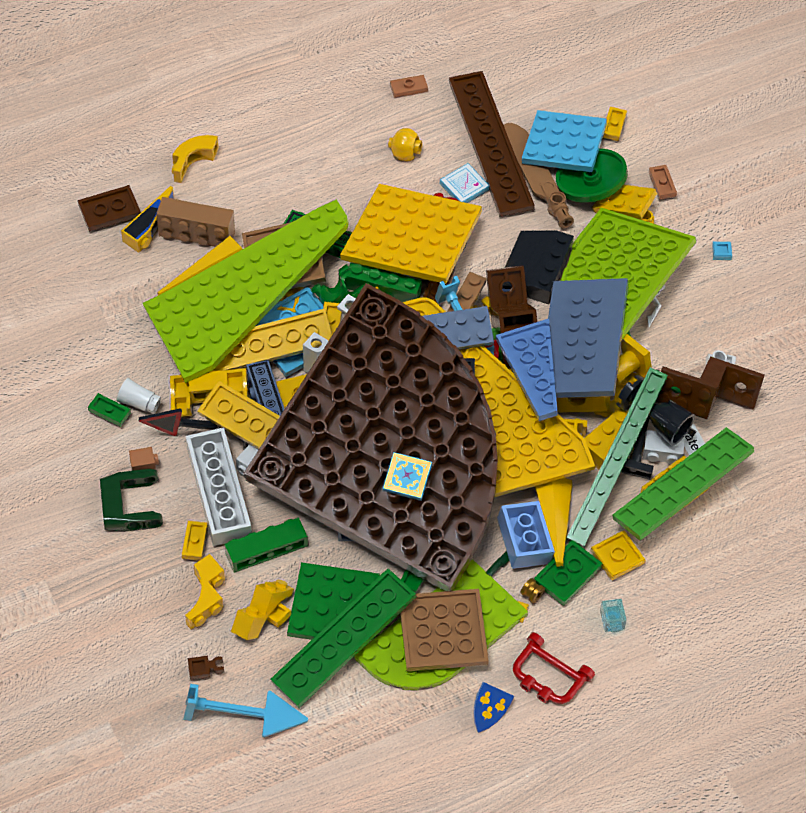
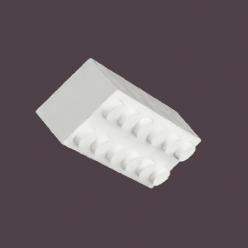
(218, 486)

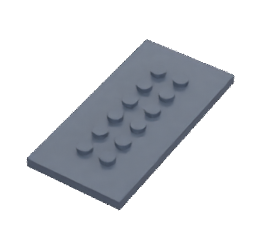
(587, 335)

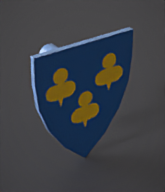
(490, 706)

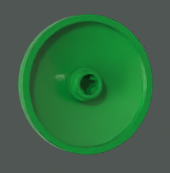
(606, 178)

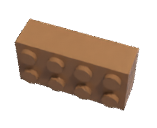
(194, 222)

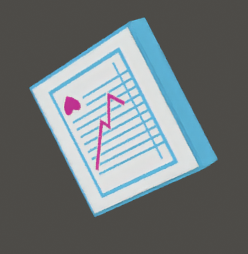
(464, 184)

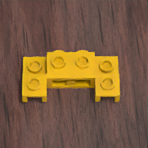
(198, 389)

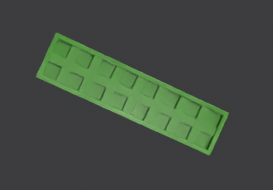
(683, 483)

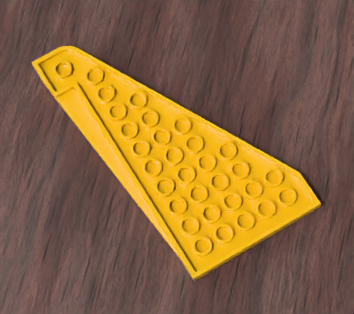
(527, 449)

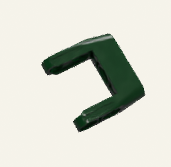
(112, 501)

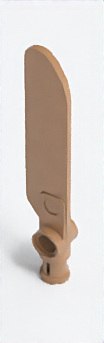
(539, 178)

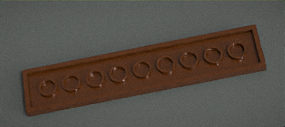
(491, 144)

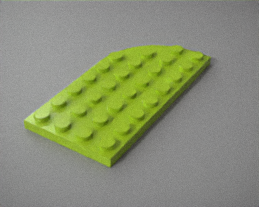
(385, 654)

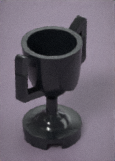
(668, 418)

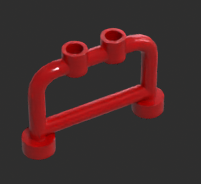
(545, 693)

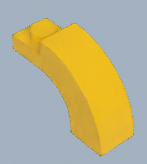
(192, 150)

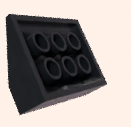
(543, 258)

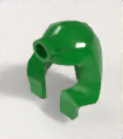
(338, 292)

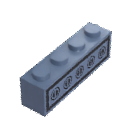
(264, 386)

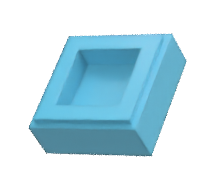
(722, 251)

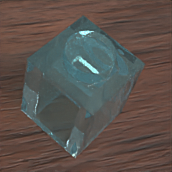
(613, 615)

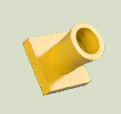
(633, 359)

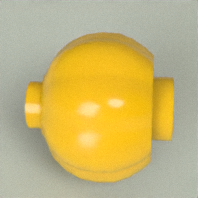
(404, 144)

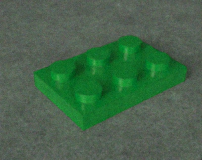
(568, 579)

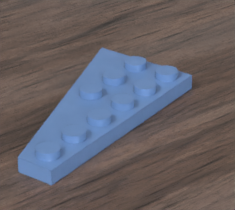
(531, 360)

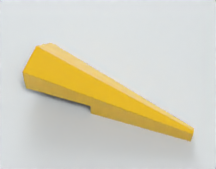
(216, 255)
(555, 505)

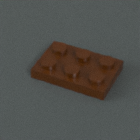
(109, 208)

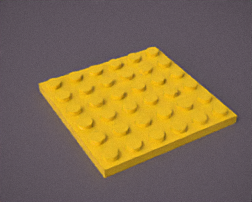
(411, 233)

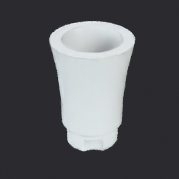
(138, 396)

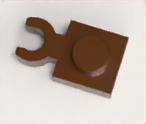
(200, 667)

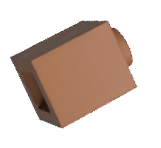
(143, 459)

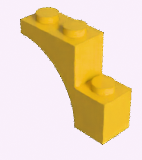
(265, 598)
(210, 602)

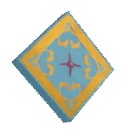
(407, 476)

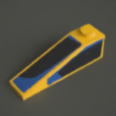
(143, 228)

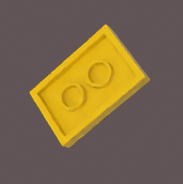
(628, 201)

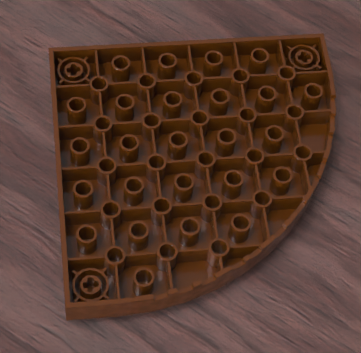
(380, 390)

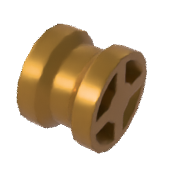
(532, 590)

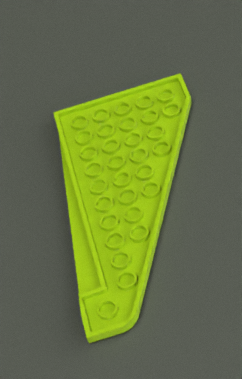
(222, 304)

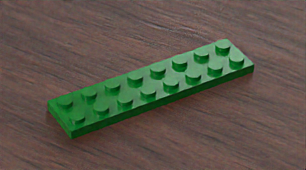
(343, 638)

